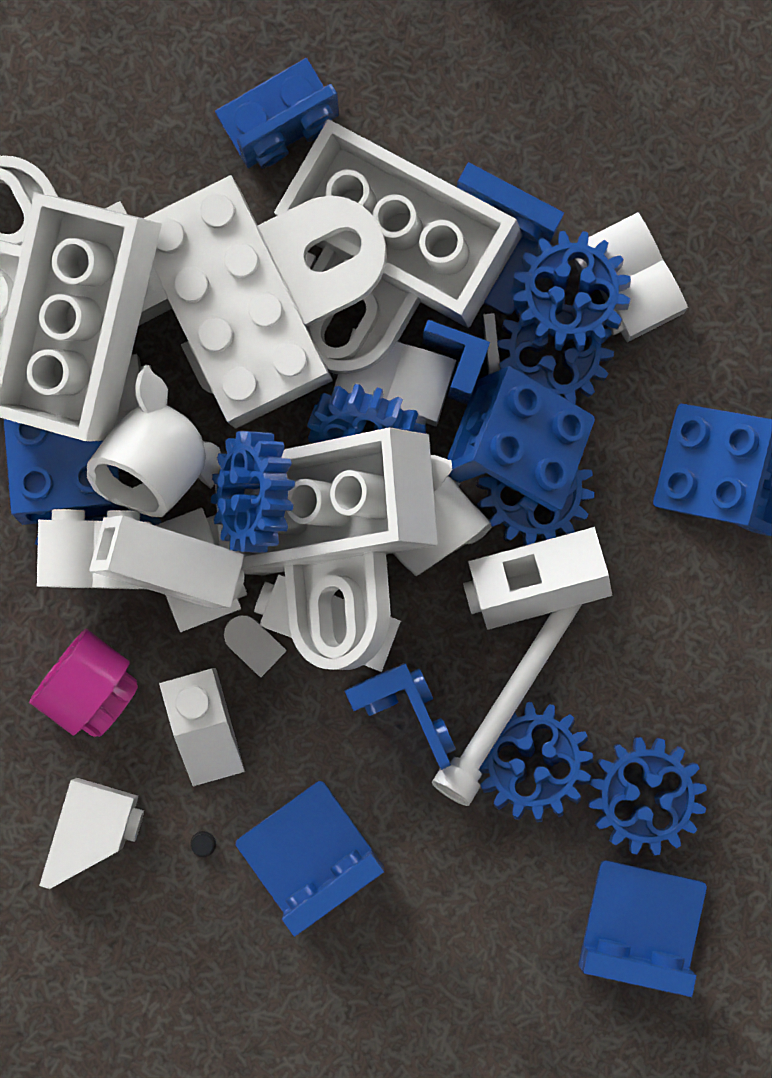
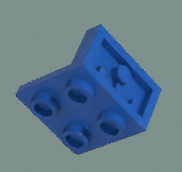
(278, 114)
(533, 216)
(521, 437)
(718, 468)
(50, 474)
(379, 694)
(309, 856)
(643, 928)

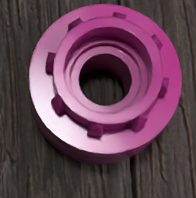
(86, 687)

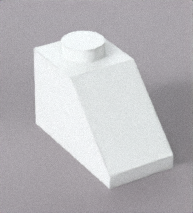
(202, 726)
(90, 828)

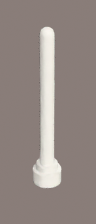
(461, 778)

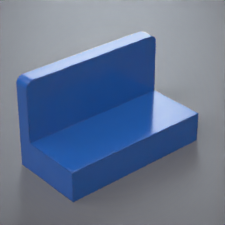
(468, 347)

